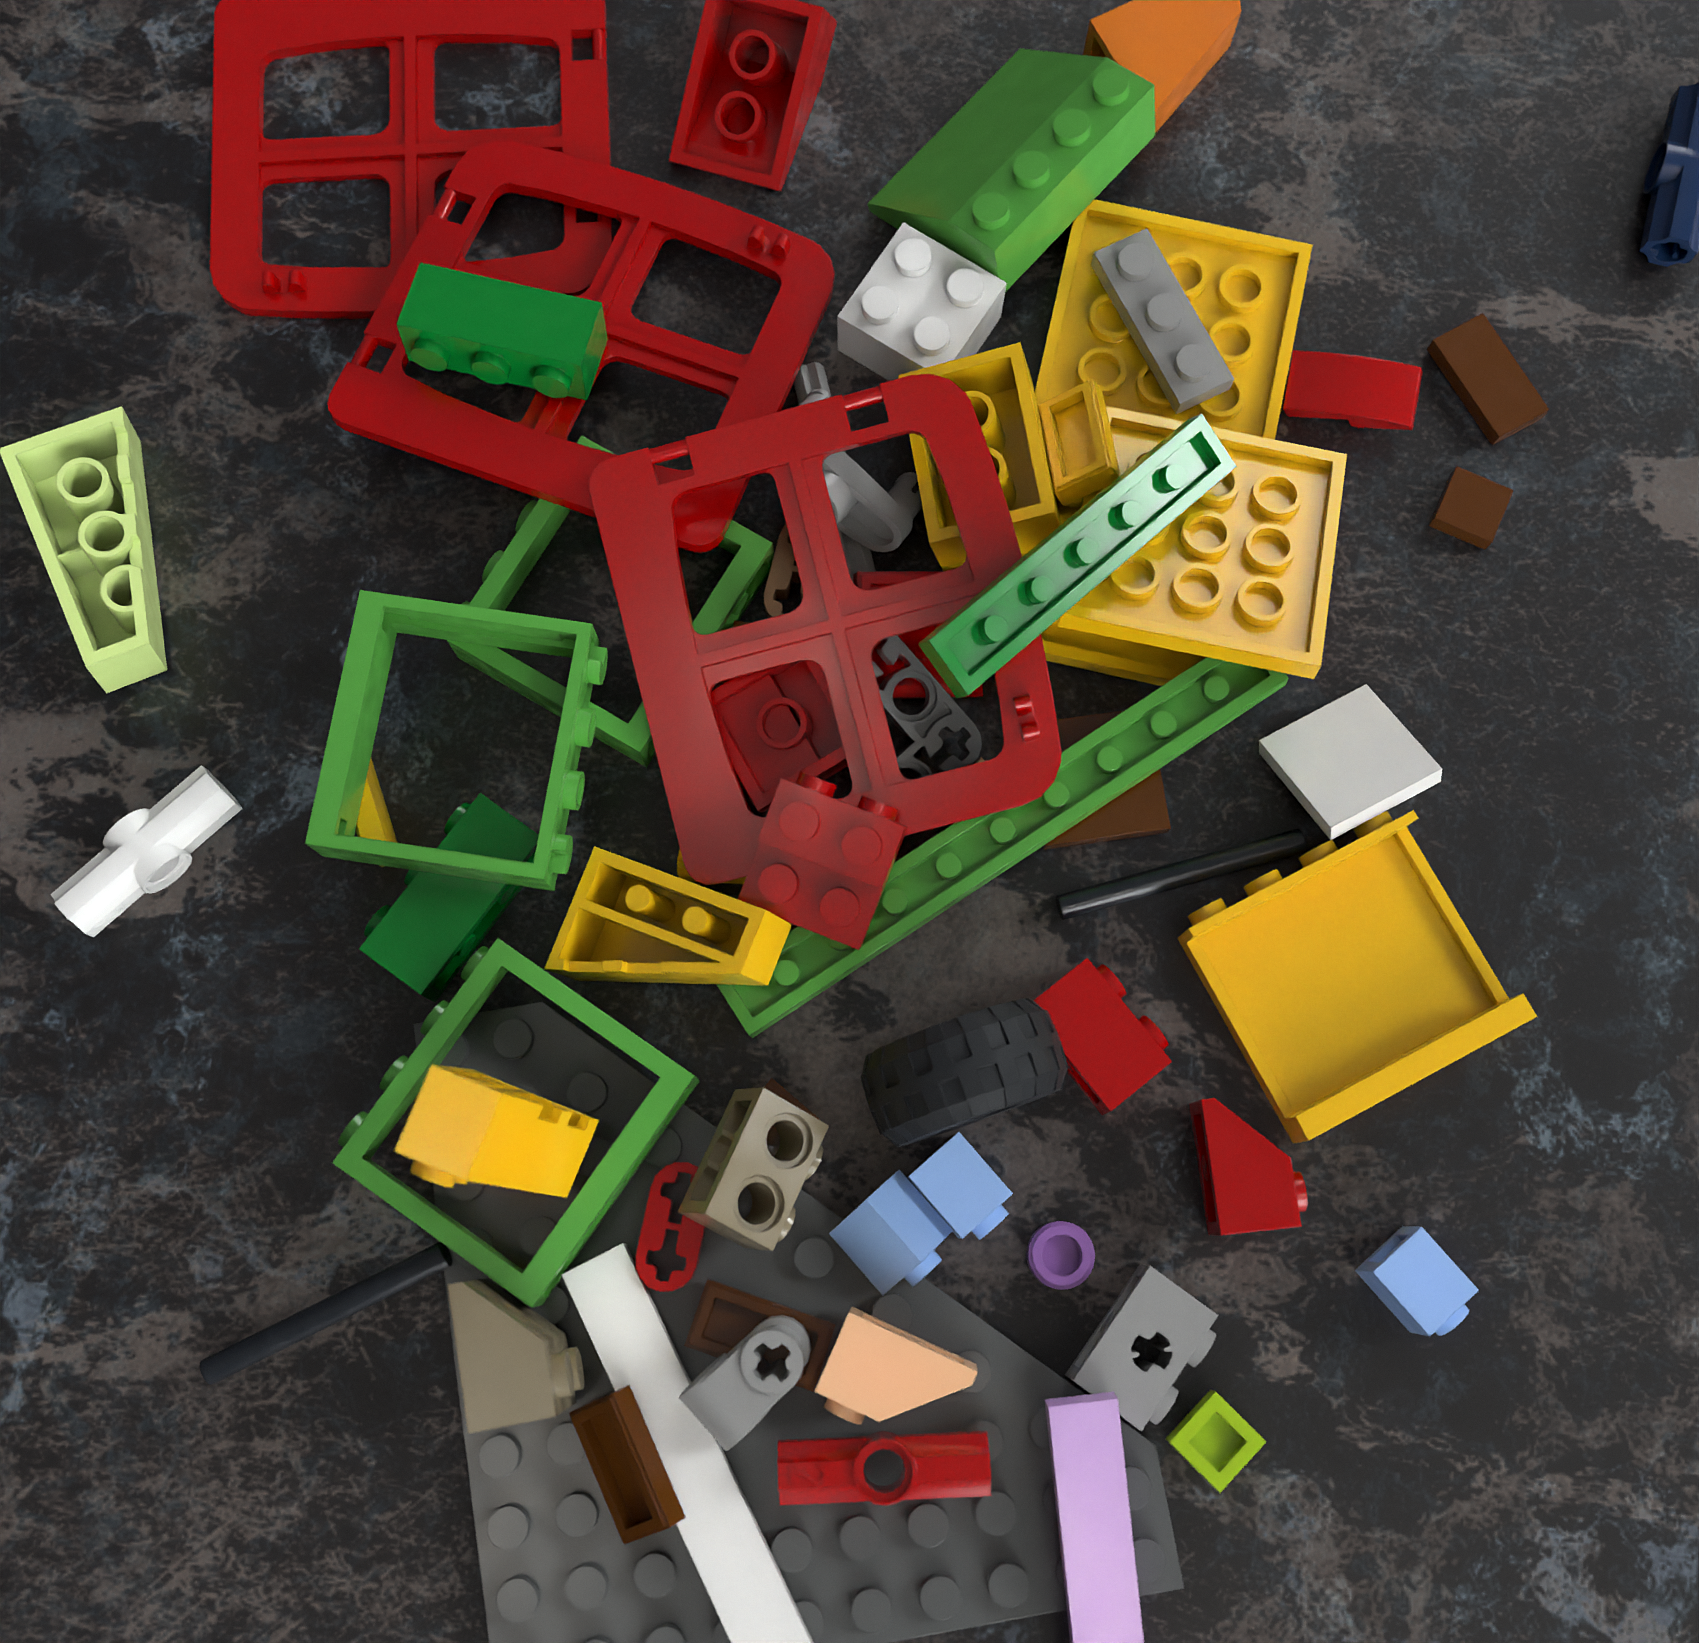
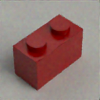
(1101, 1038)

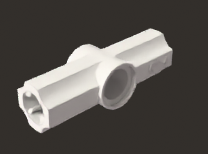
(146, 852)

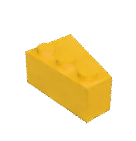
(662, 929)

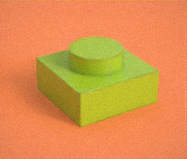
(1215, 1440)

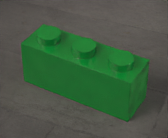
(503, 331)
(445, 916)

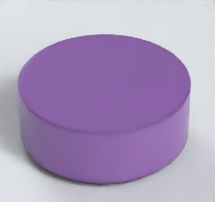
(1060, 1255)

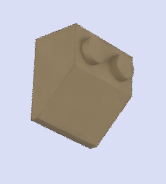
(509, 1358)

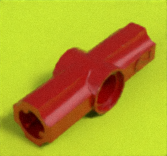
(933, 1468)

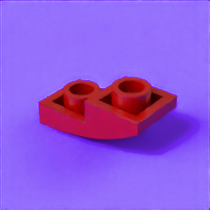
(1353, 388)

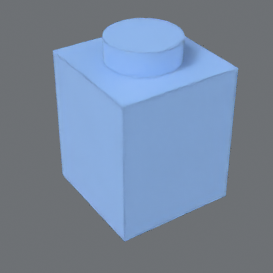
(962, 1188)
(893, 1234)
(1418, 1282)

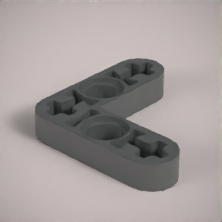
(936, 714)

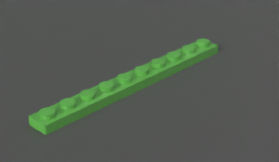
(986, 846)

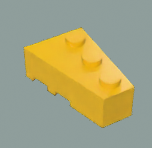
(493, 1134)

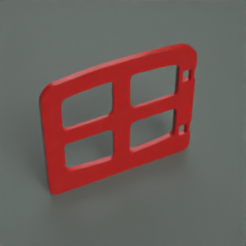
(407, 154)
(535, 451)
(831, 626)

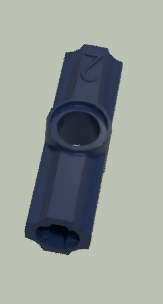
(1673, 183)

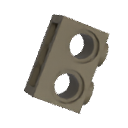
(741, 1159)

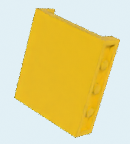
(1348, 977)

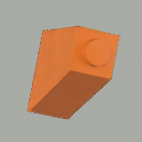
(1165, 43)

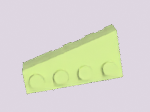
(94, 533)

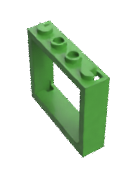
(510, 568)
(357, 716)
(406, 1078)

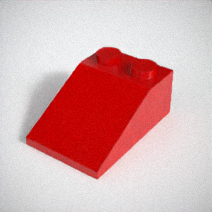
(752, 88)

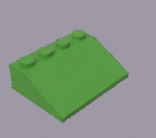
(1022, 158)

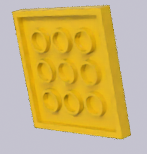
(1240, 568)

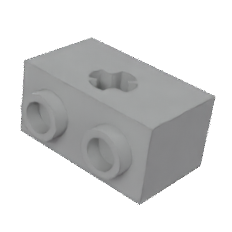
(1145, 1308)

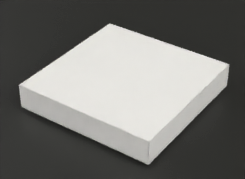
(1349, 761)

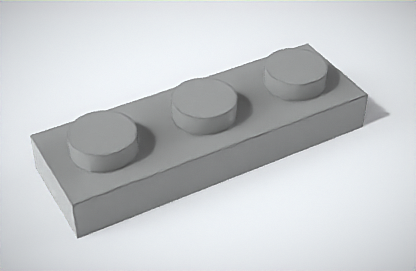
(1161, 321)

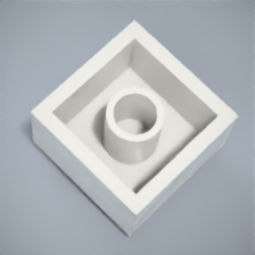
(918, 307)

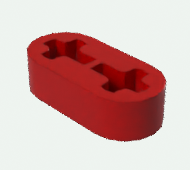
(655, 1229)

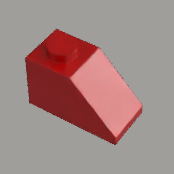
(1243, 1175)

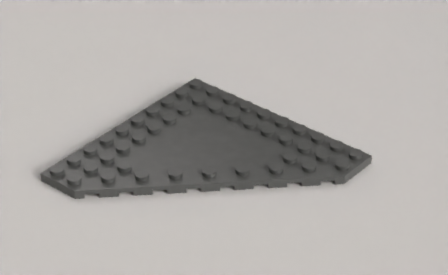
(853, 1568)

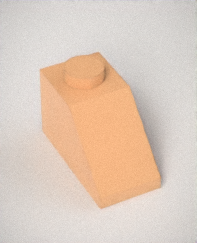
(887, 1371)

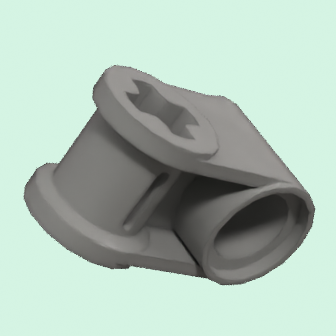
(742, 1385)

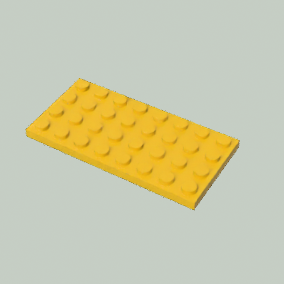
(1250, 303)

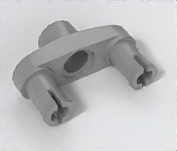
(862, 506)

